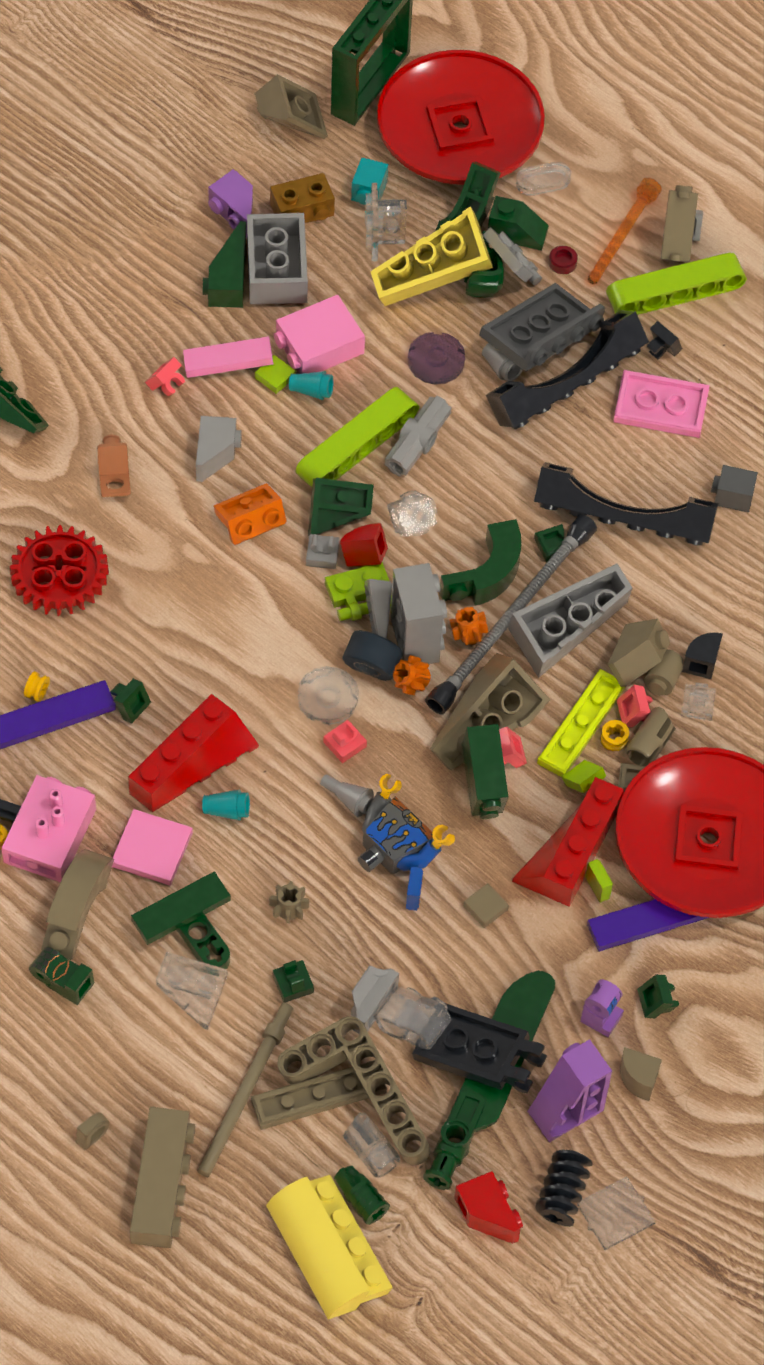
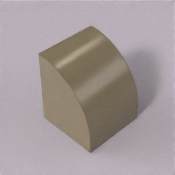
(639, 1072)

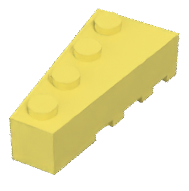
(434, 260)

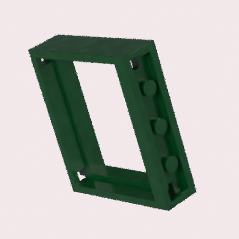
(355, 90)

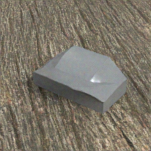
(371, 993)

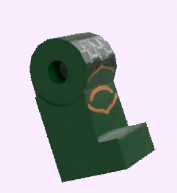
(62, 975)

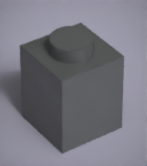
(734, 488)

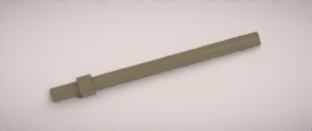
(272, 1036)

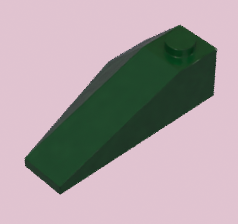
(19, 410)

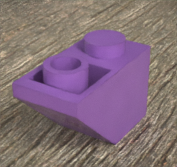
(231, 198)

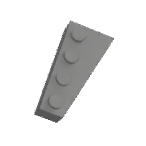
(564, 619)

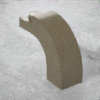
(76, 893)

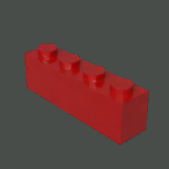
(194, 750)
(563, 860)

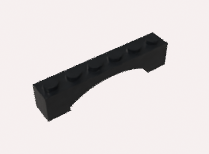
(618, 338)
(561, 489)

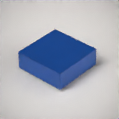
(414, 888)

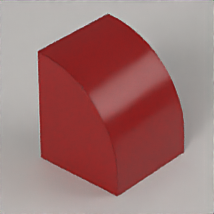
(364, 545)

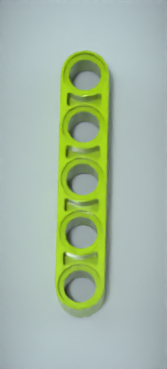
(677, 284)
(358, 437)

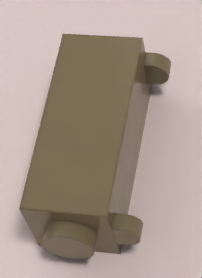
(679, 224)

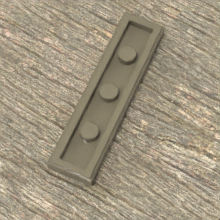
(311, 1097)

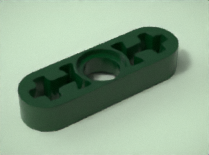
(199, 946)

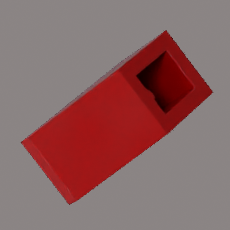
(486, 1207)

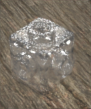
(413, 514)

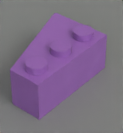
(572, 1091)

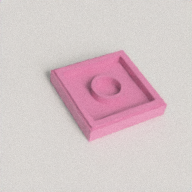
(152, 847)

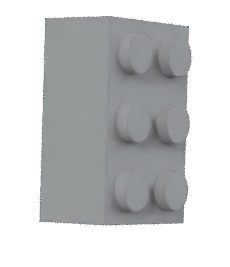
(277, 258)
(418, 613)

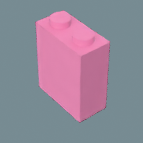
(319, 336)

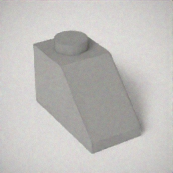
(216, 445)

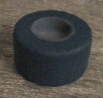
(372, 655)

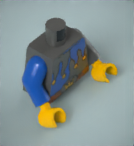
(396, 835)

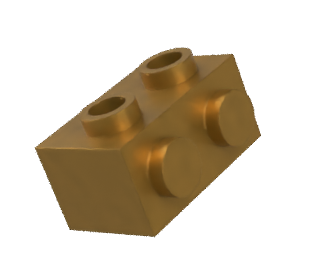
(304, 195)

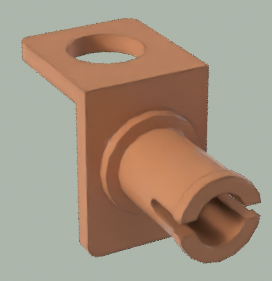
(113, 466)

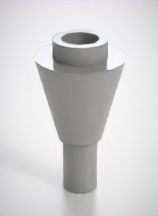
(354, 797)

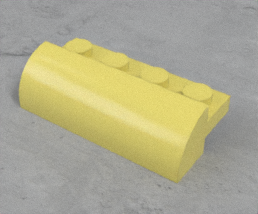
(328, 1245)

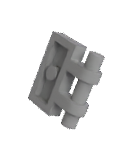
(513, 256)

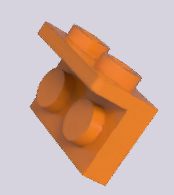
(251, 513)

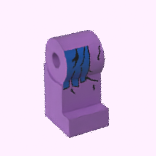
(601, 1009)

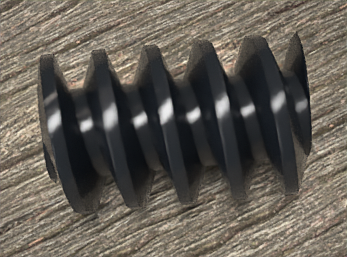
(562, 1187)

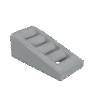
(378, 602)

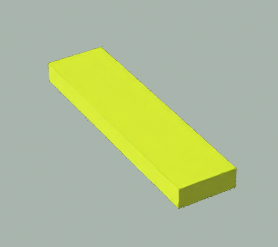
(581, 723)

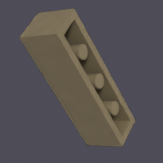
(160, 1177)

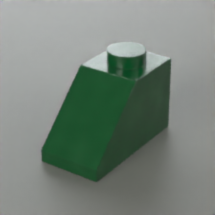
(518, 223)

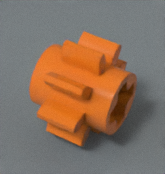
(469, 626)
(411, 675)

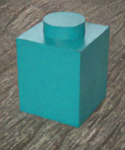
(367, 173)

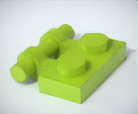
(348, 589)

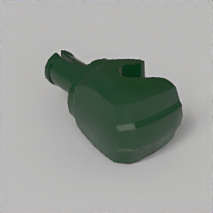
(488, 282)

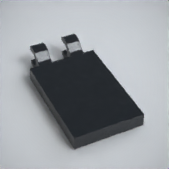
(483, 1051)

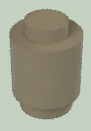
(664, 676)

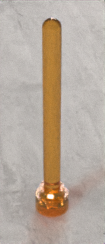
(646, 192)

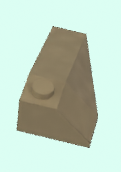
(497, 695)

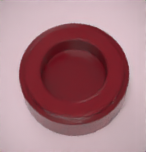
(563, 259)

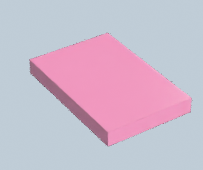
(661, 403)

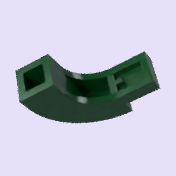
(476, 193)
(495, 574)

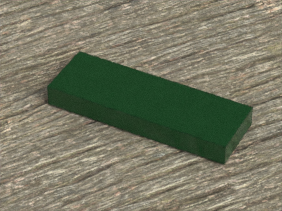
(180, 908)

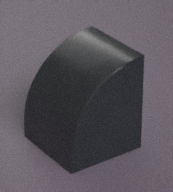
(702, 655)

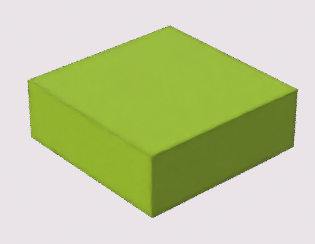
(276, 375)
(582, 776)
(599, 880)

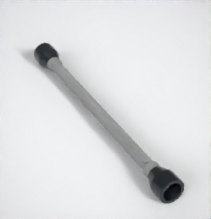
(444, 694)

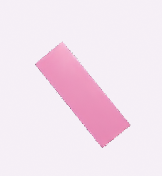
(228, 357)

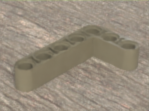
(370, 1078)

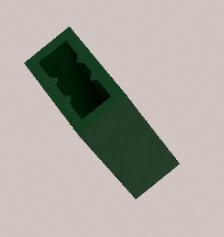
(485, 771)

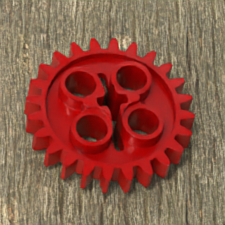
(59, 570)

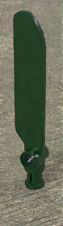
(481, 1104)

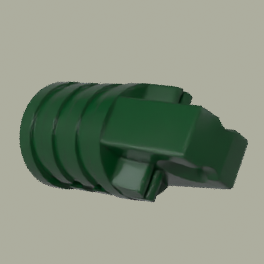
(362, 1194)

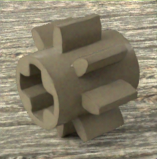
(284, 902)

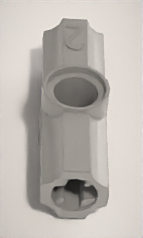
(418, 436)

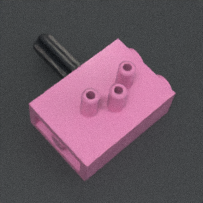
(47, 827)

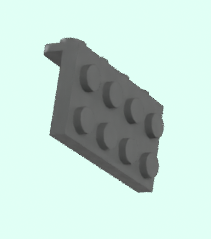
(542, 326)

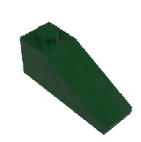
(226, 272)

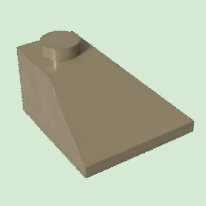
(291, 106)

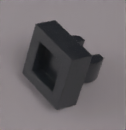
(663, 341)

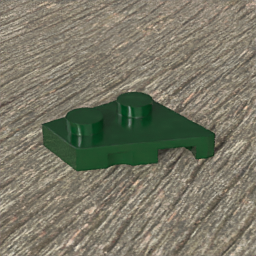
(338, 503)

